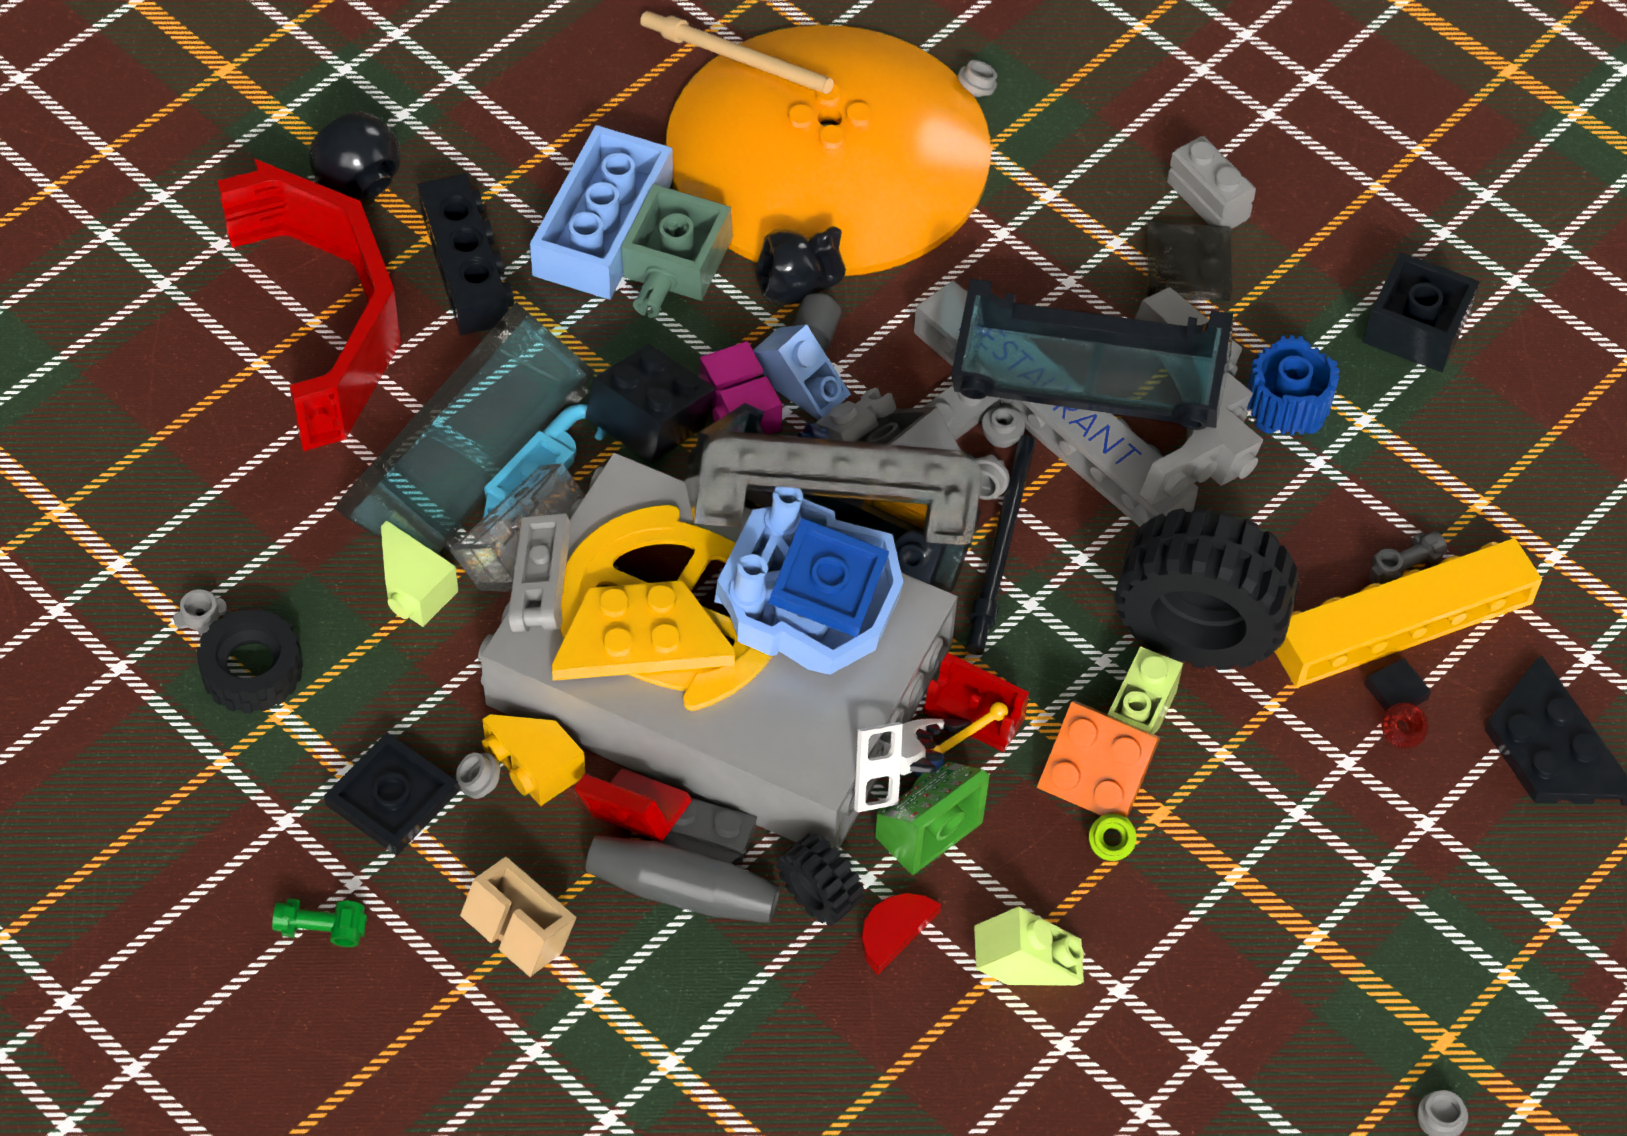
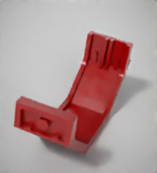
(284, 204)

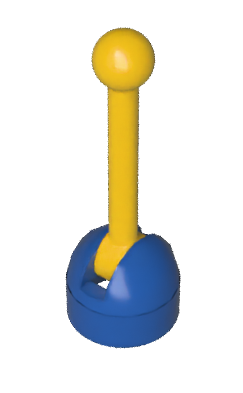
(997, 712)

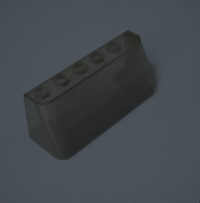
(734, 462)

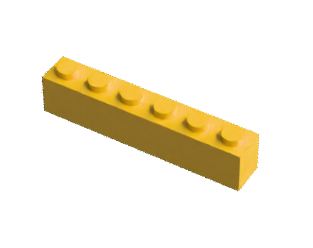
(1407, 611)

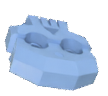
(748, 584)

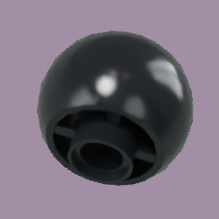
(355, 155)

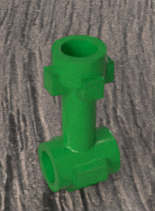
(345, 924)

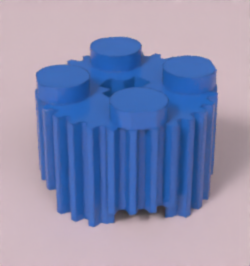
(1292, 387)

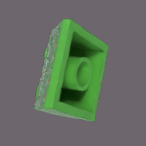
(933, 814)

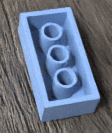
(595, 210)

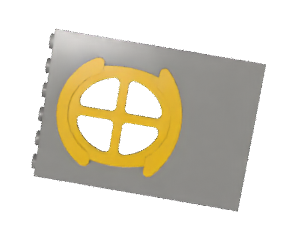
(733, 736)

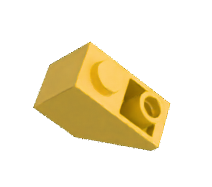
(536, 753)

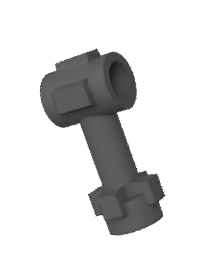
(1389, 563)

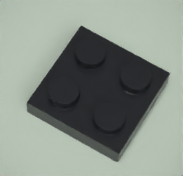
(391, 793)

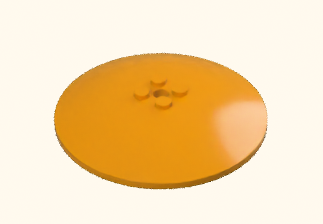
(891, 173)

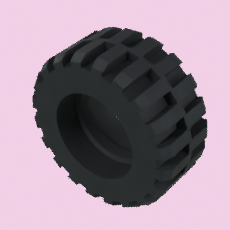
(1207, 588)

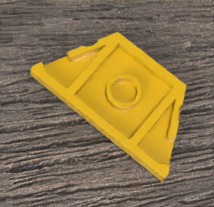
(640, 632)

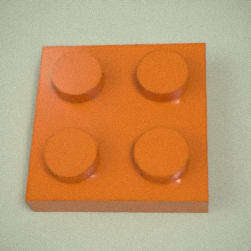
(1098, 761)

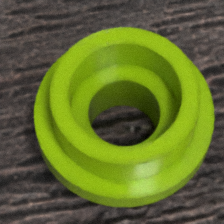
(1126, 831)

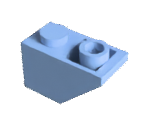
(801, 370)

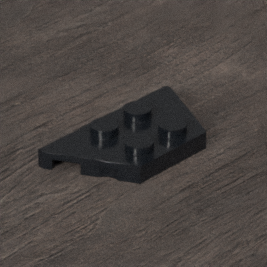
(1553, 743)

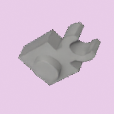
(852, 420)

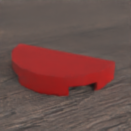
(894, 925)

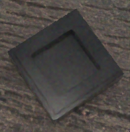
(1397, 685)

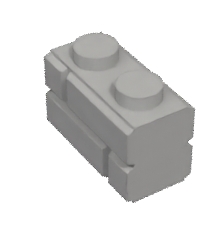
(1211, 184)

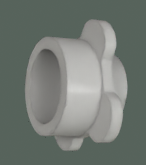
(196, 602)

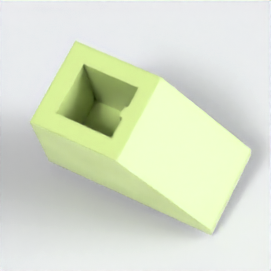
(1147, 690)
(1027, 950)

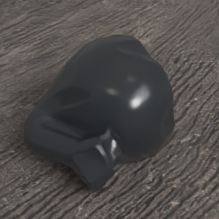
(799, 264)

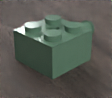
(675, 246)

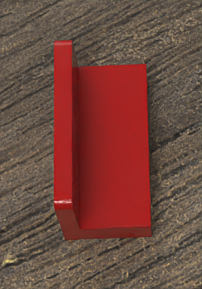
(634, 803)

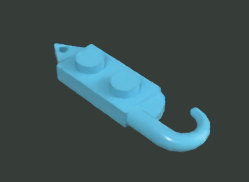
(544, 448)

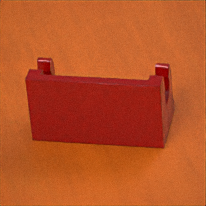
(969, 693)

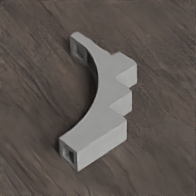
(1211, 452)

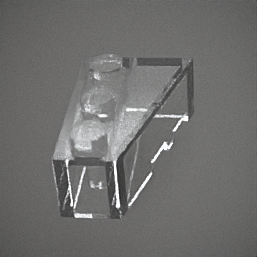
(491, 546)

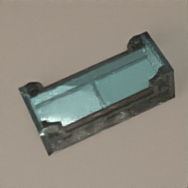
(468, 433)

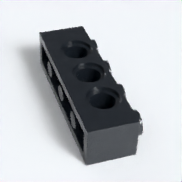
(464, 253)

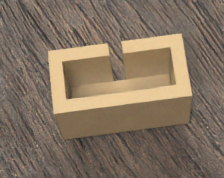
(520, 914)

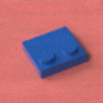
(828, 577)

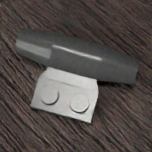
(691, 865)

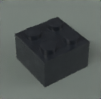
(1421, 312)
(649, 402)

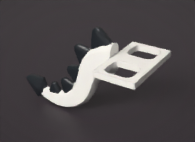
(908, 753)

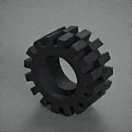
(820, 879)

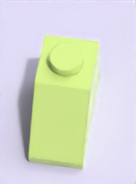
(415, 576)

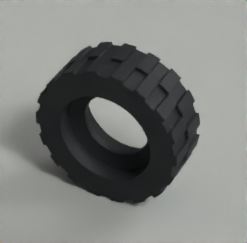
(243, 629)

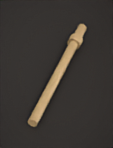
(679, 31)

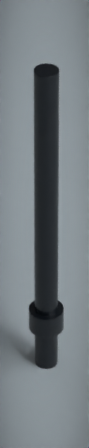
(984, 609)

